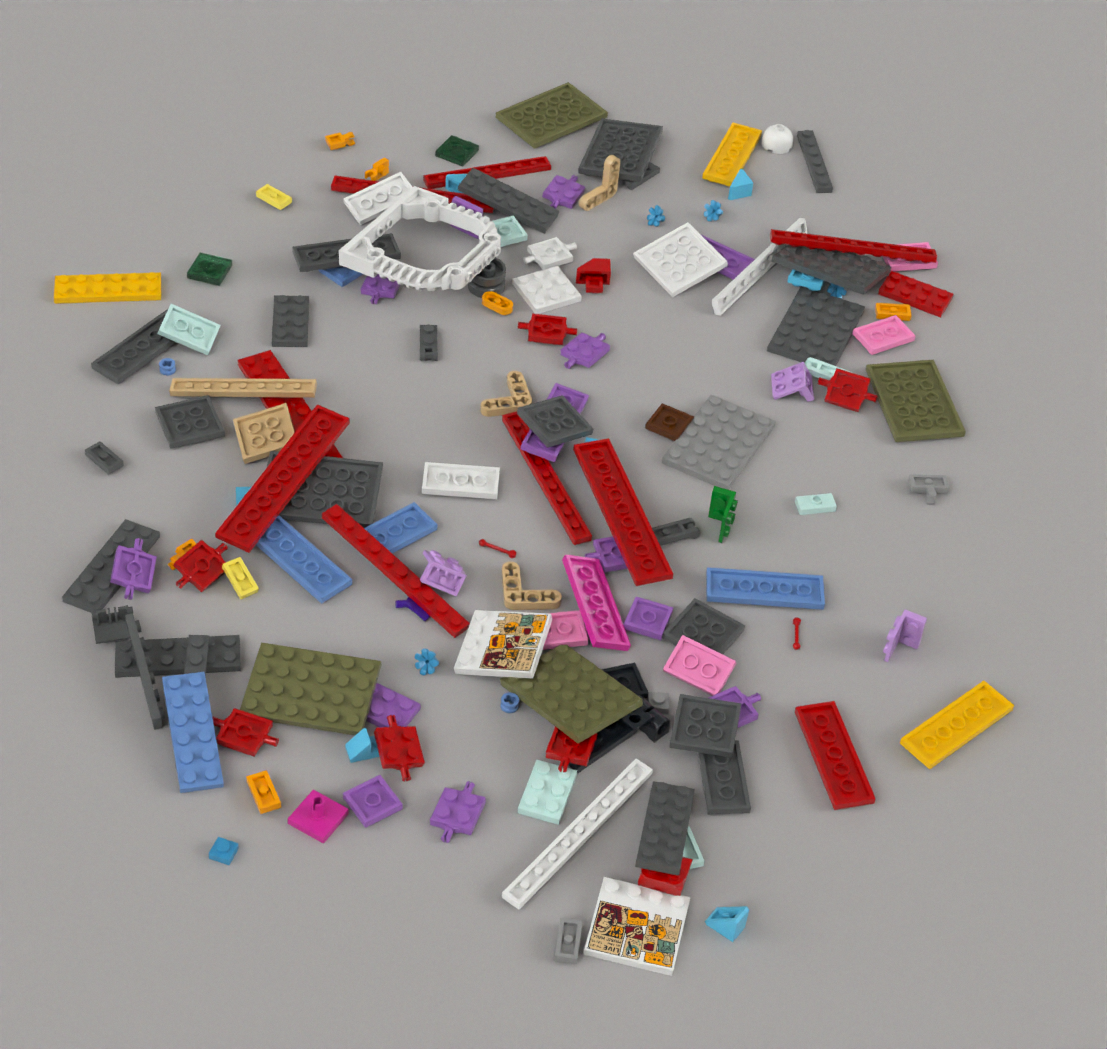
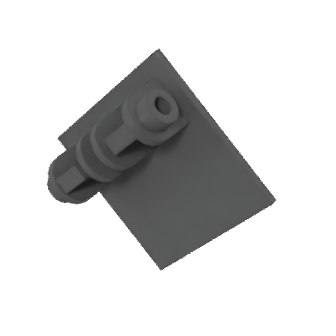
(111, 626)

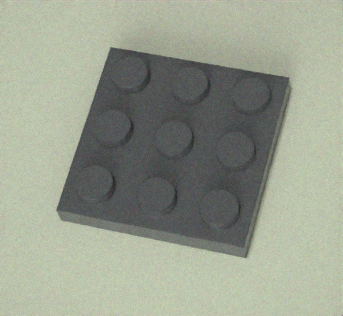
(189, 421)
(555, 421)
(704, 626)
(705, 725)

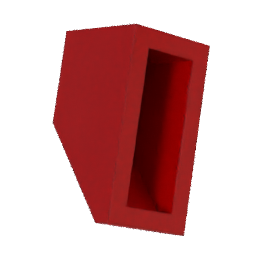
(595, 267)

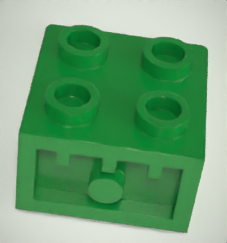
(722, 508)

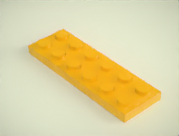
(732, 154)
(107, 287)
(956, 724)

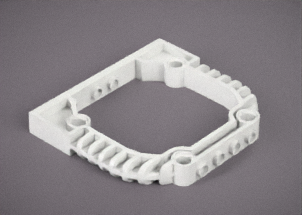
(420, 203)

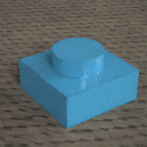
(223, 851)

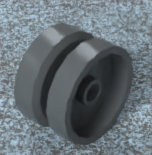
(489, 279)

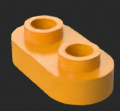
(497, 303)

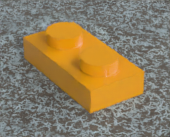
(886, 310)
(263, 792)

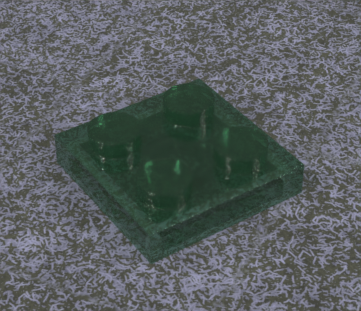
(457, 150)
(209, 269)

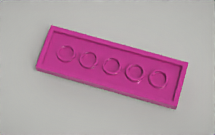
(596, 603)

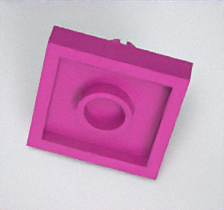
(318, 816)

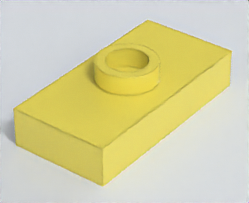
(273, 197)
(240, 578)

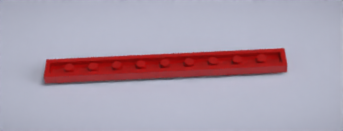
(353, 185)
(851, 245)
(549, 483)
(396, 571)

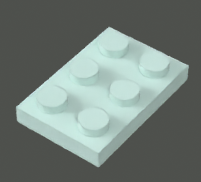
(189, 329)
(547, 792)

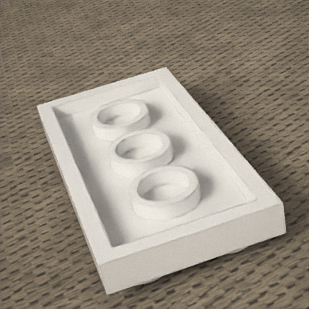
(377, 198)
(460, 480)

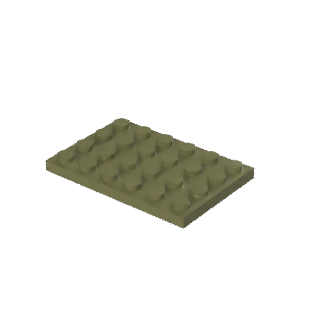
(551, 115)
(915, 400)
(311, 688)
(573, 693)

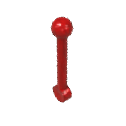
(512, 553)
(796, 621)

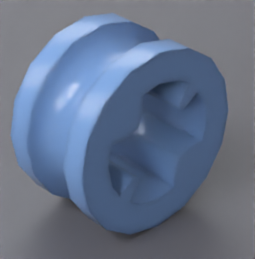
(167, 366)
(514, 700)

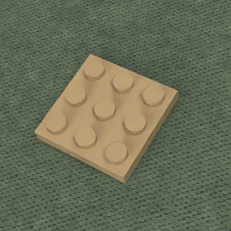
(263, 432)

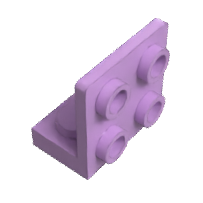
(792, 380)
(443, 573)
(907, 630)

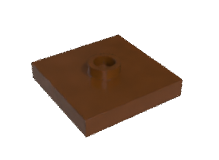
(668, 422)

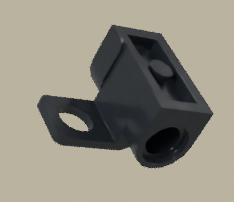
(648, 720)

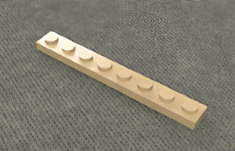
(243, 387)

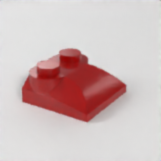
(666, 882)

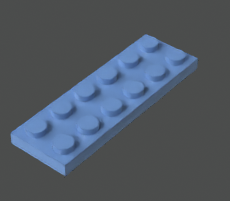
(303, 561)
(765, 588)
(192, 732)

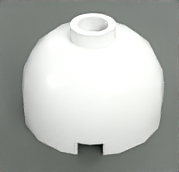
(777, 138)

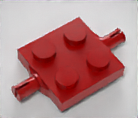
(547, 329)
(847, 390)
(201, 565)
(244, 732)
(399, 747)
(568, 751)

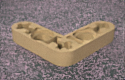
(608, 187)
(489, 406)
(519, 594)

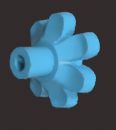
(713, 211)
(655, 216)
(836, 291)
(426, 662)

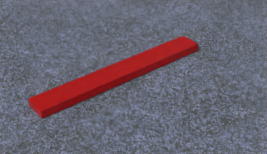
(496, 171)

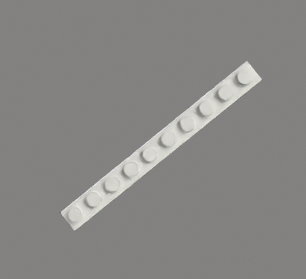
(752, 273)
(576, 834)

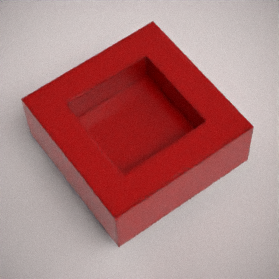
(593, 284)

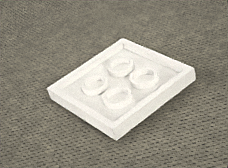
(546, 290)

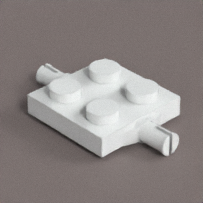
(550, 253)

